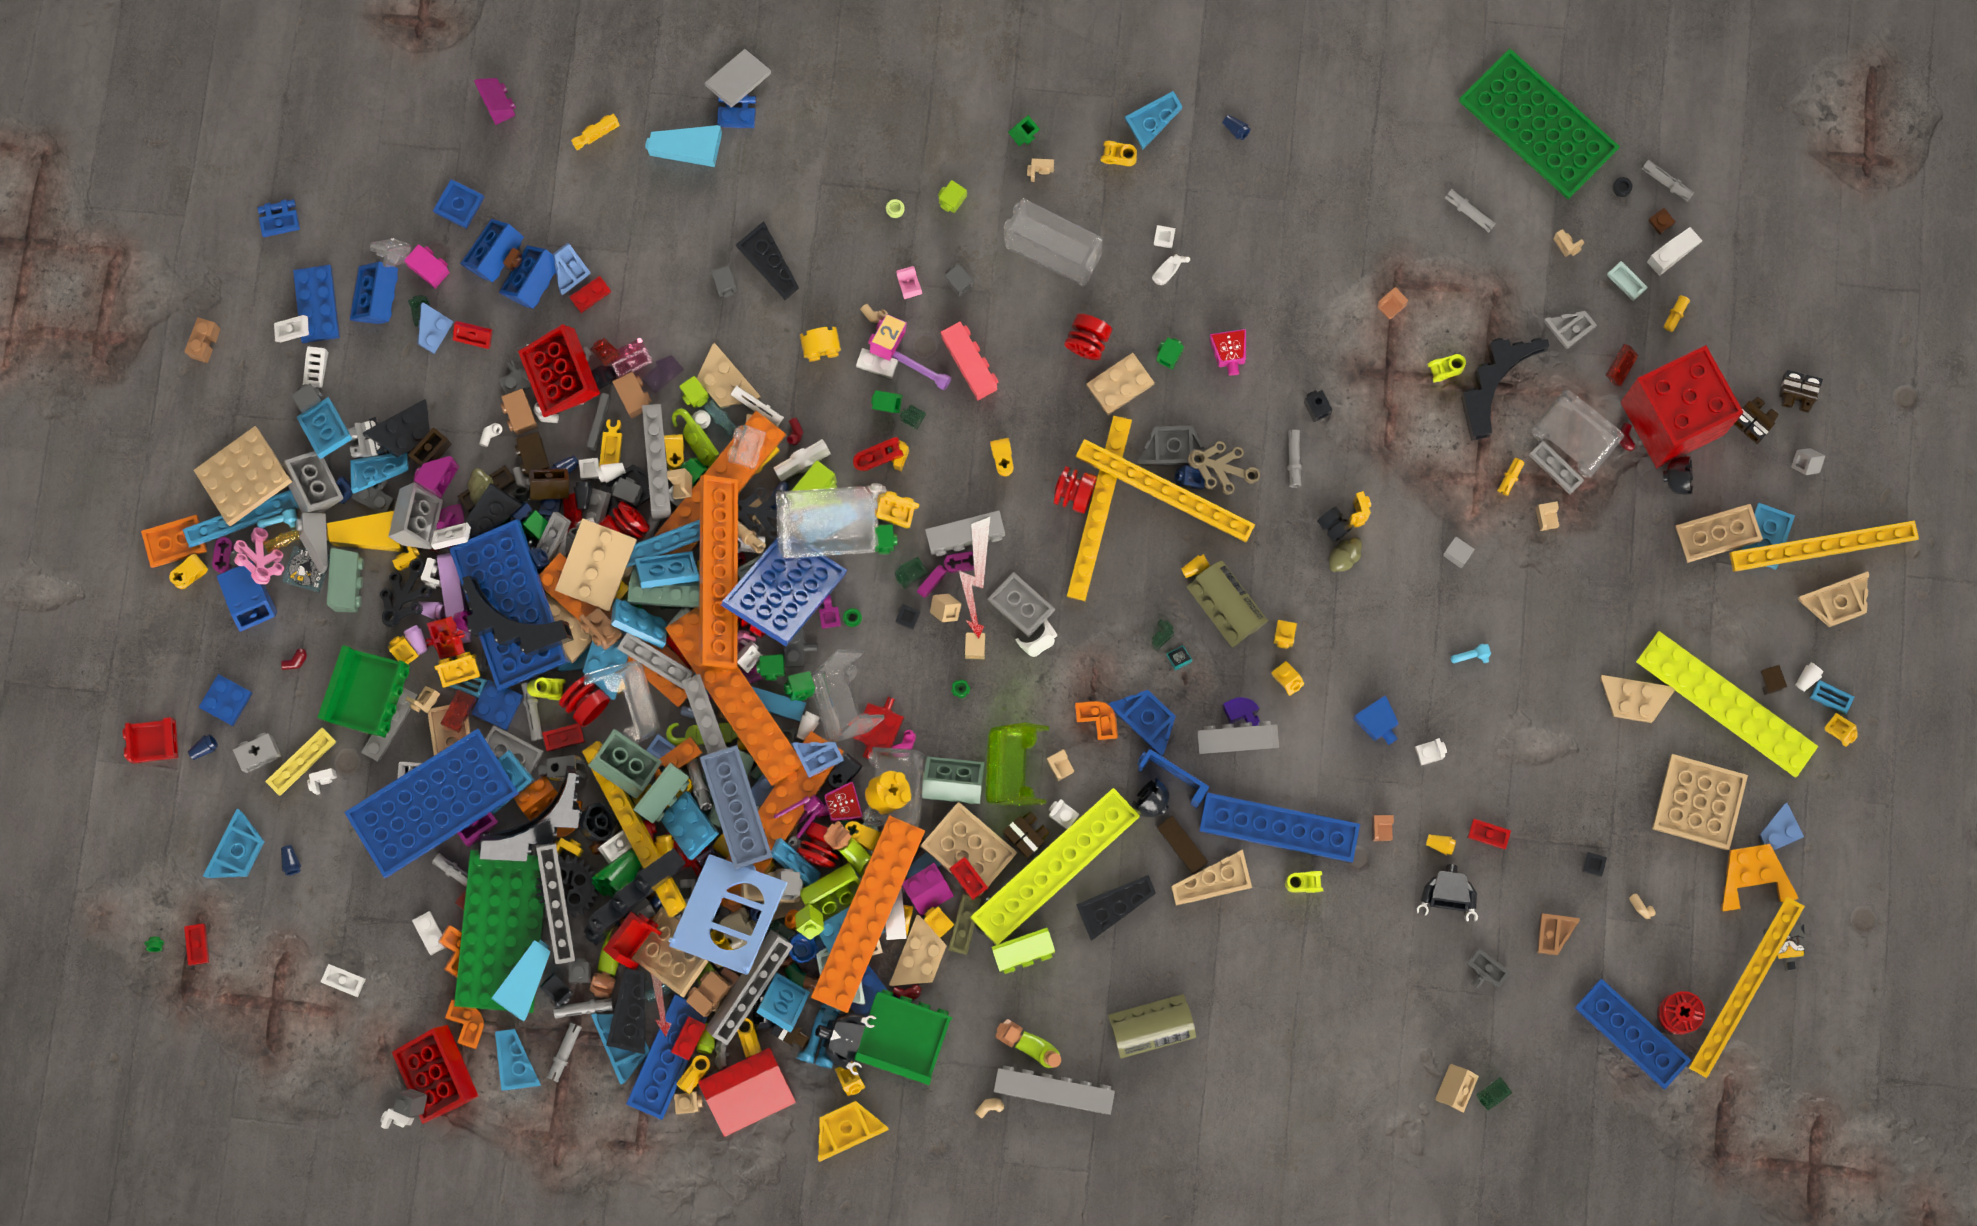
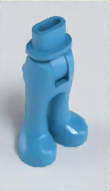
(808, 1055)

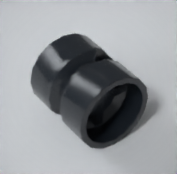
(1334, 523)

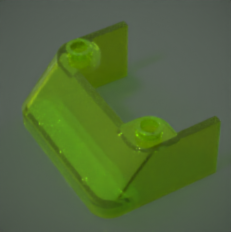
(1008, 762)

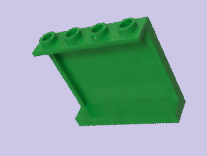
(363, 692)
(904, 1037)

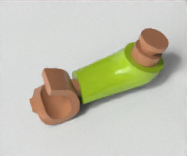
(840, 839)
(602, 983)
(1028, 1043)

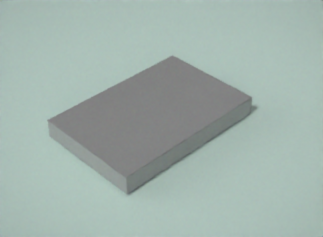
(738, 78)
(1021, 604)
(502, 741)

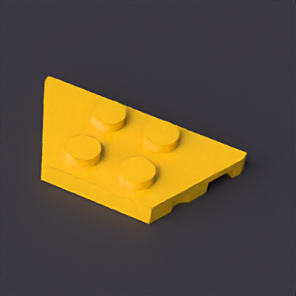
(846, 1129)

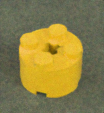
(820, 343)
(888, 792)

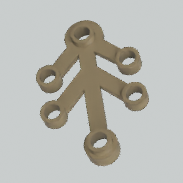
(1221, 467)

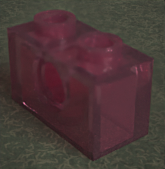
(631, 358)

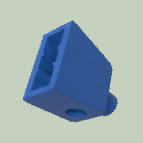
(1378, 720)

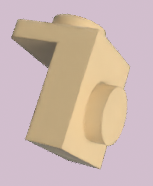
(424, 701)

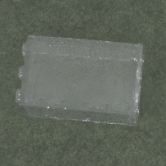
(1053, 242)
(826, 522)

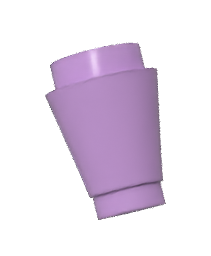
(433, 609)
(416, 639)

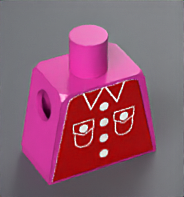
(1229, 349)
(842, 804)

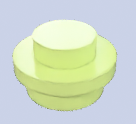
(895, 208)

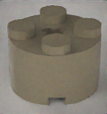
(739, 922)

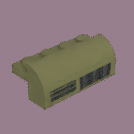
(1227, 603)
(1152, 1026)

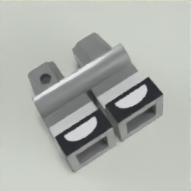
(366, 446)

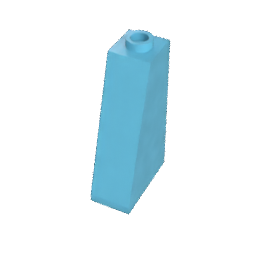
(688, 145)
(521, 984)

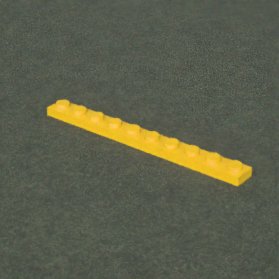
(1165, 490)
(1097, 514)
(1823, 546)
(637, 835)
(1746, 987)

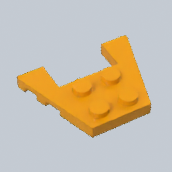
(1754, 867)

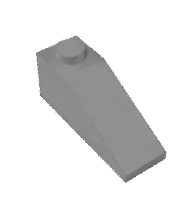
(313, 536)

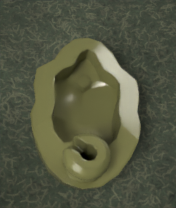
(478, 484)
(1345, 555)

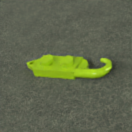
(696, 438)
(694, 732)

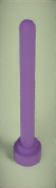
(941, 380)

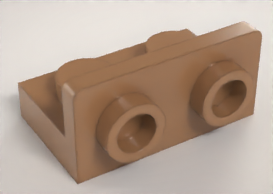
(600, 629)

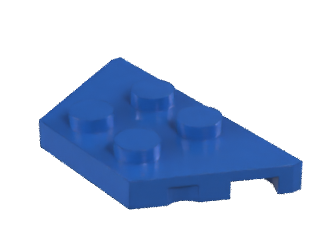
(1147, 718)

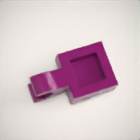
(830, 615)

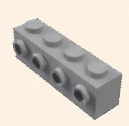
(959, 533)
(1238, 739)

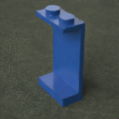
(1176, 771)

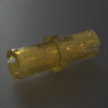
(281, 540)

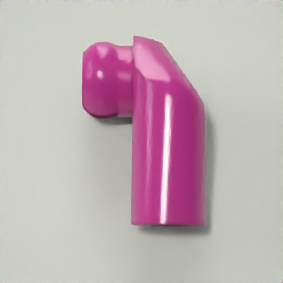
(907, 742)

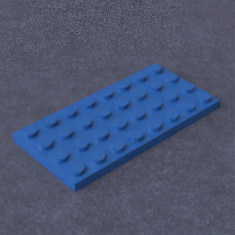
(514, 588)
(431, 803)

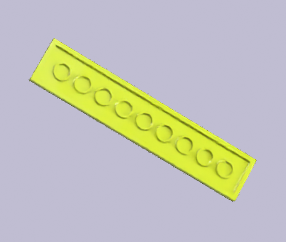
(1727, 704)
(1055, 867)

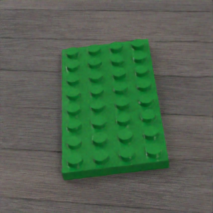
(1539, 124)
(497, 928)

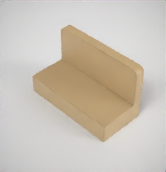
(1457, 1087)

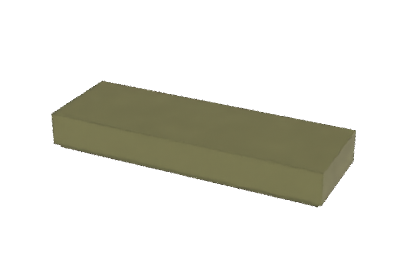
(964, 925)

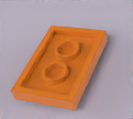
(168, 542)

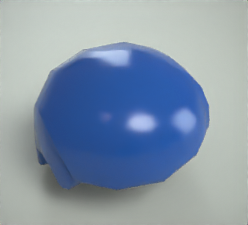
(803, 948)

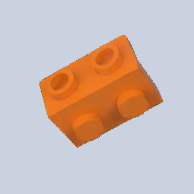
(536, 797)

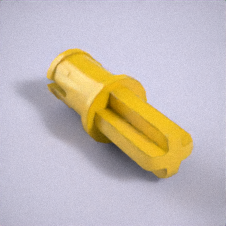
(1676, 313)
(1511, 476)

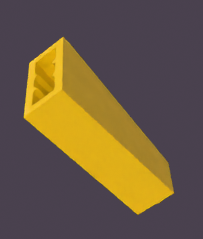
(364, 532)

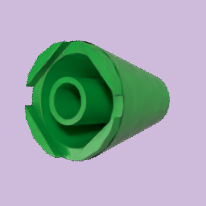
(617, 874)

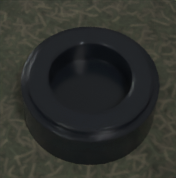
(1622, 187)

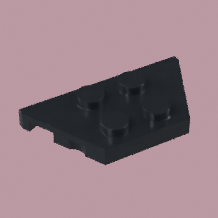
(402, 431)
(634, 473)

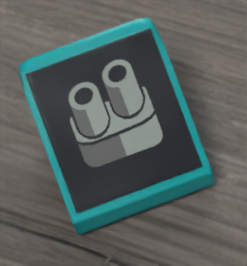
(1179, 658)

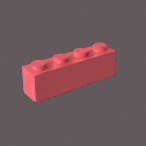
(969, 360)

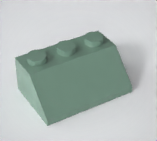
(345, 580)
(625, 763)
(953, 780)
(662, 793)

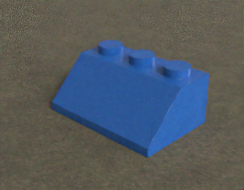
(491, 250)
(531, 278)
(374, 293)

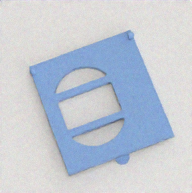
(697, 919)

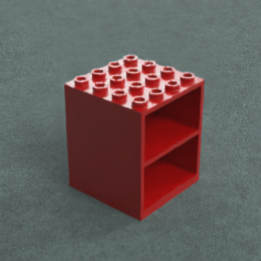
(1681, 406)

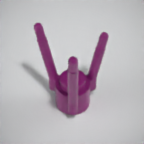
(812, 808)

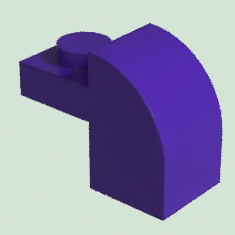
(1241, 708)

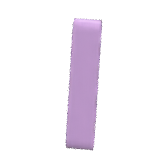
(452, 589)

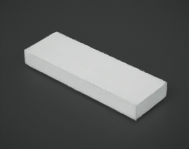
(895, 923)

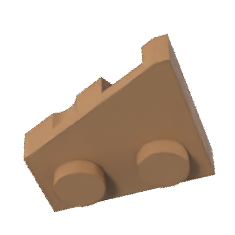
(1554, 933)

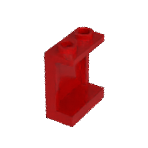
(150, 741)
(630, 938)

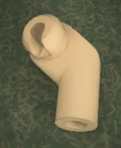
(873, 316)
(1647, 912)
(989, 1104)

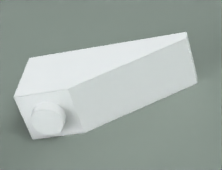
(1674, 251)

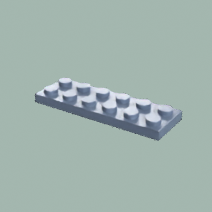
(736, 807)

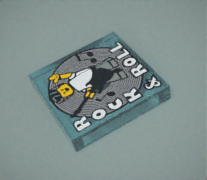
(303, 572)

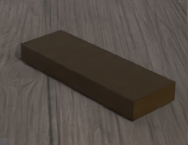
(501, 478)
(1182, 844)

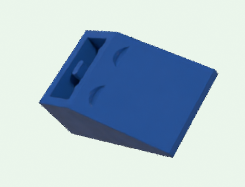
(245, 598)

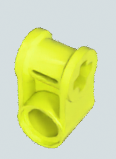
(1443, 368)
(550, 688)
(1309, 882)

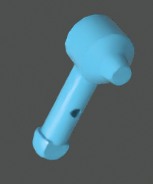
(289, 517)
(1481, 651)

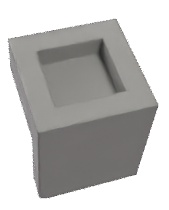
(1808, 461)
(1458, 552)

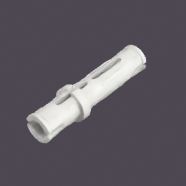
(737, 393)

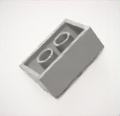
(312, 483)
(415, 516)

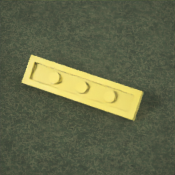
(301, 761)

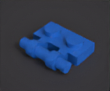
(737, 117)
(278, 223)

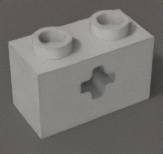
(267, 753)

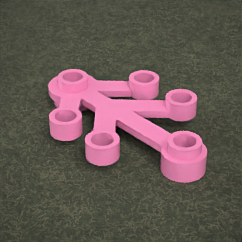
(258, 573)

